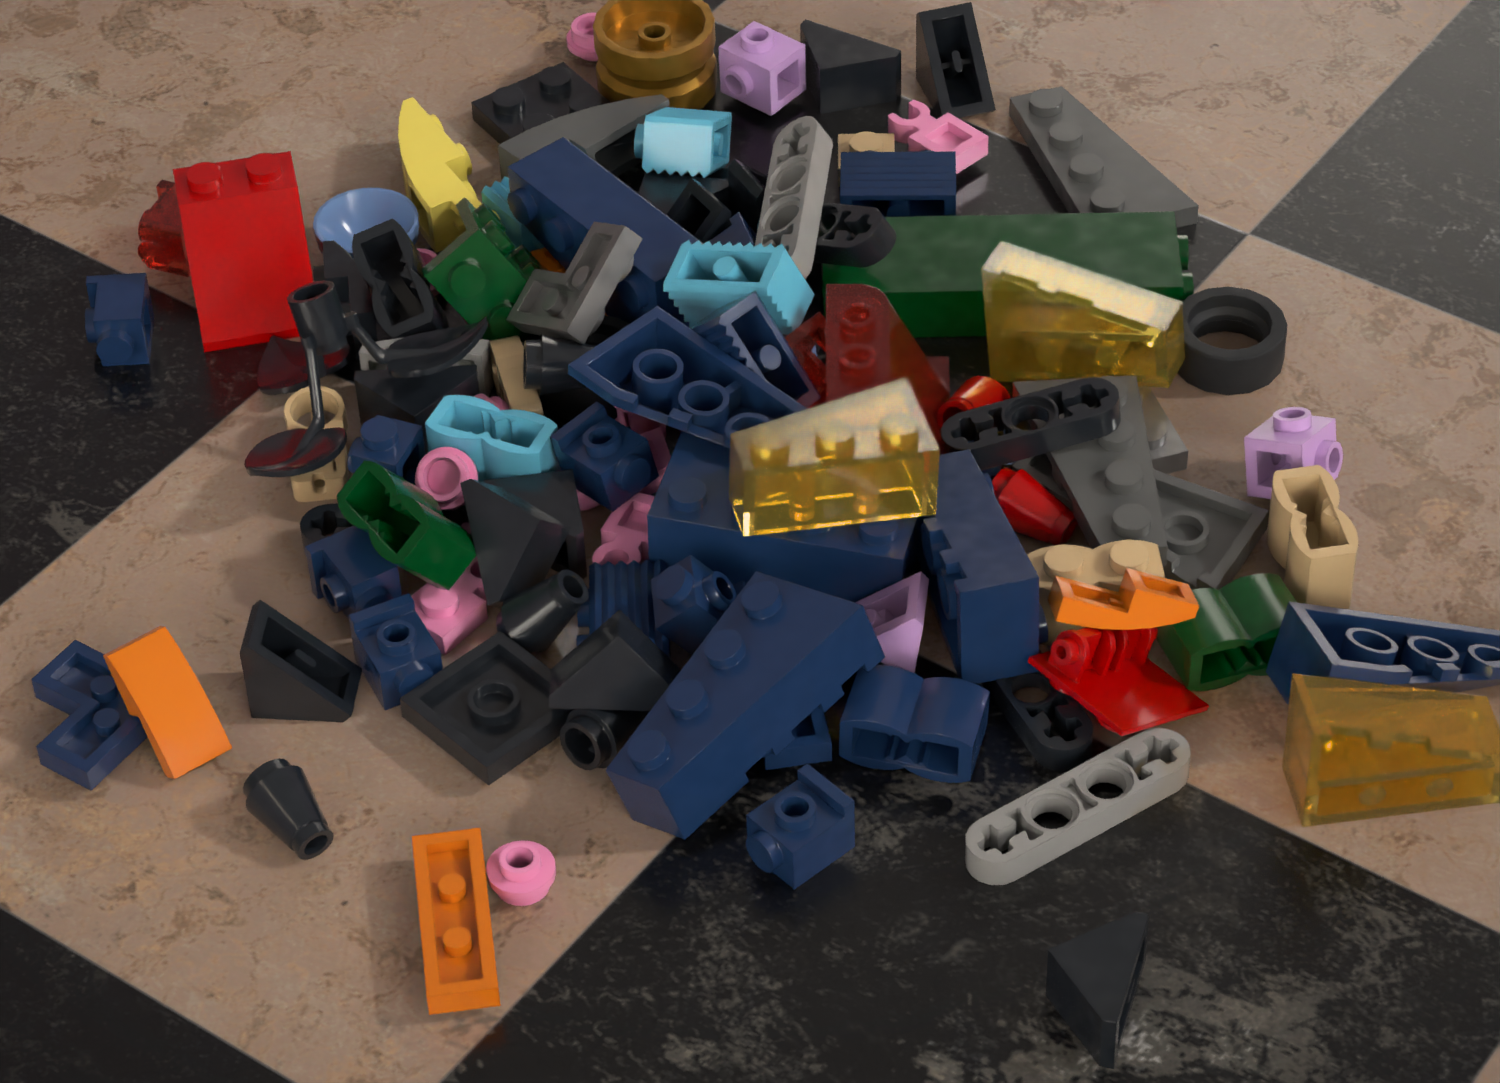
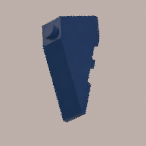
(679, 380)
(1382, 650)

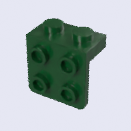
(482, 271)

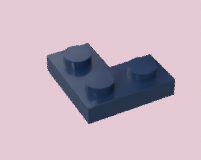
(98, 726)

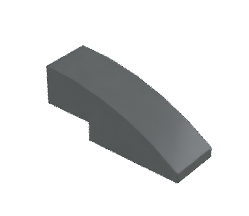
(599, 131)

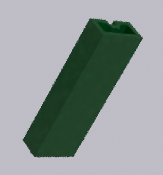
(938, 261)

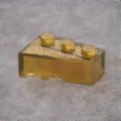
(1075, 323)
(836, 464)
(1386, 750)

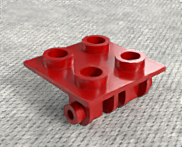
(1115, 678)

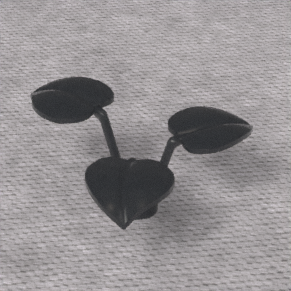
(325, 350)

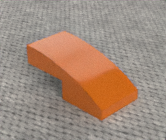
(1139, 603)
(168, 700)

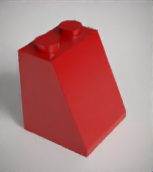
(243, 247)

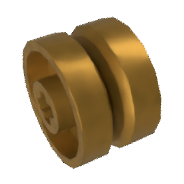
(656, 51)

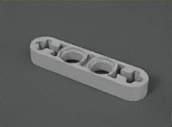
(796, 190)
(1070, 797)

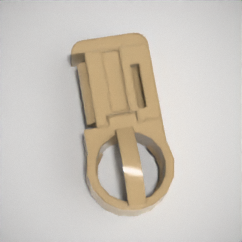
(508, 375)
(331, 478)

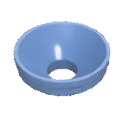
(362, 209)

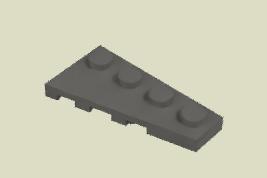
(1090, 162)
(1109, 476)
(1204, 529)

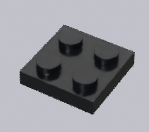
(534, 102)
(488, 708)

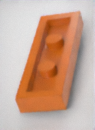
(455, 921)

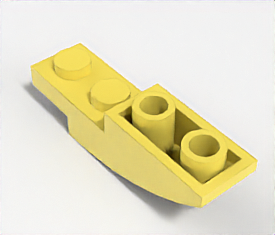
(434, 174)

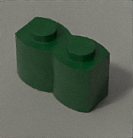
(406, 525)
(1229, 634)

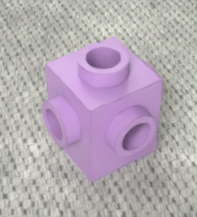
(762, 68)
(1289, 441)

